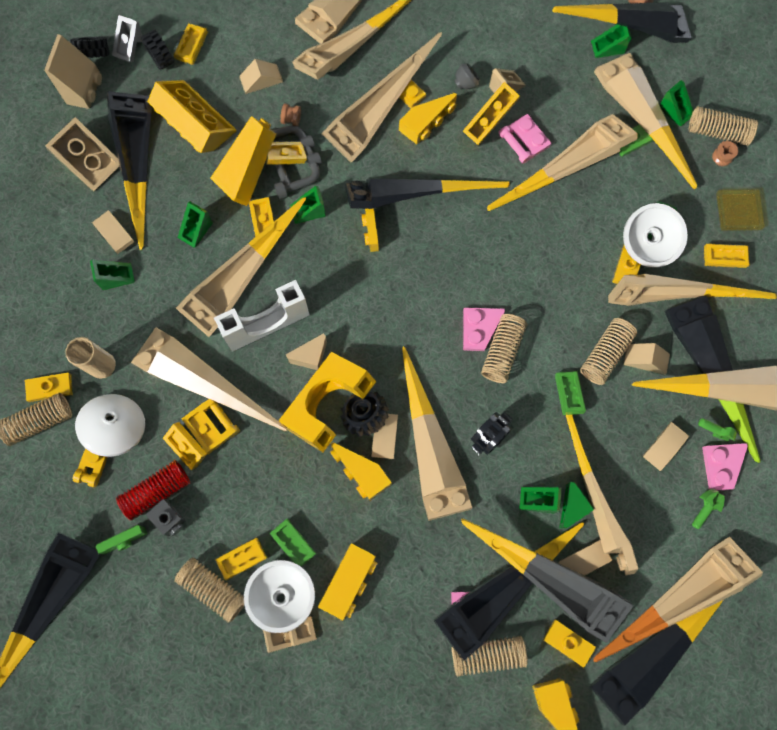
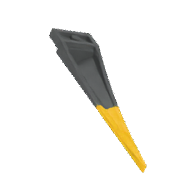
(584, 599)

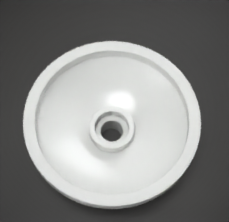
(667, 230)
(112, 436)
(262, 593)

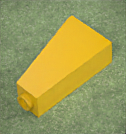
(245, 160)

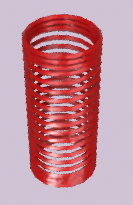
(161, 481)

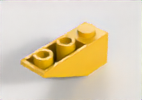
(424, 117)
(365, 472)
(555, 704)

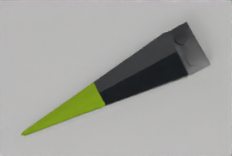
(702, 338)

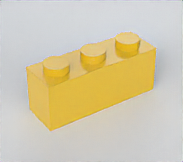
(491, 113)
(348, 582)

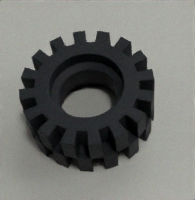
(91, 46)
(157, 49)

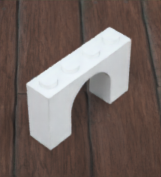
(244, 330)

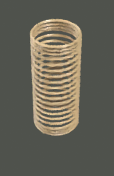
(748, 132)
(90, 357)
(495, 372)
(601, 377)
(60, 403)
(215, 589)
(519, 658)

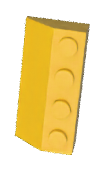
(190, 115)

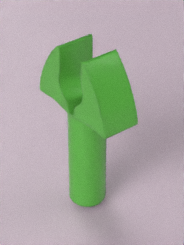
(723, 433)
(709, 505)

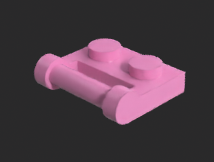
(529, 134)

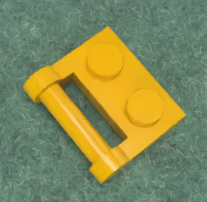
(205, 430)

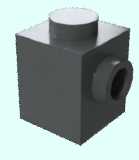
(166, 518)

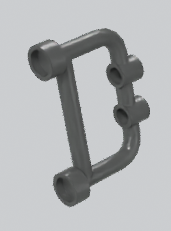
(313, 160)

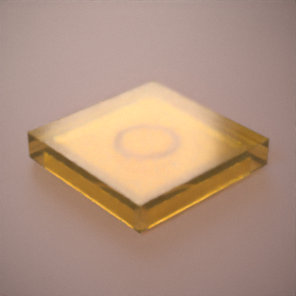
(740, 210)

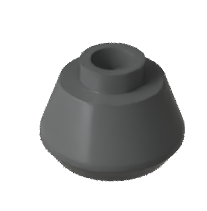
(466, 77)

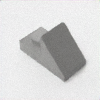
(126, 38)

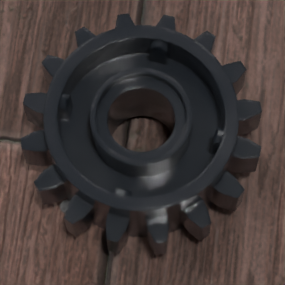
(366, 423)
(492, 433)

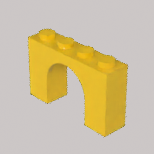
(331, 375)

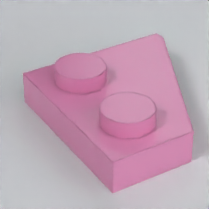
(479, 327)
(723, 465)

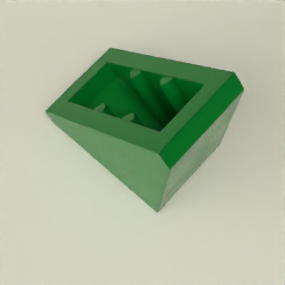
(611, 42)
(677, 104)
(312, 207)
(194, 224)
(111, 274)
(540, 499)
(574, 506)

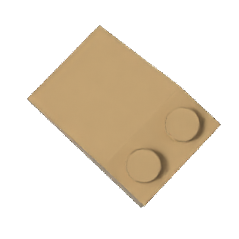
(72, 74)
(83, 154)

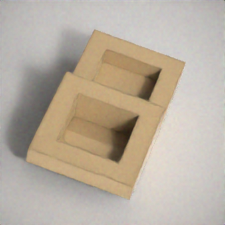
(113, 232)
(385, 439)
(665, 446)
(587, 559)
(300, 635)

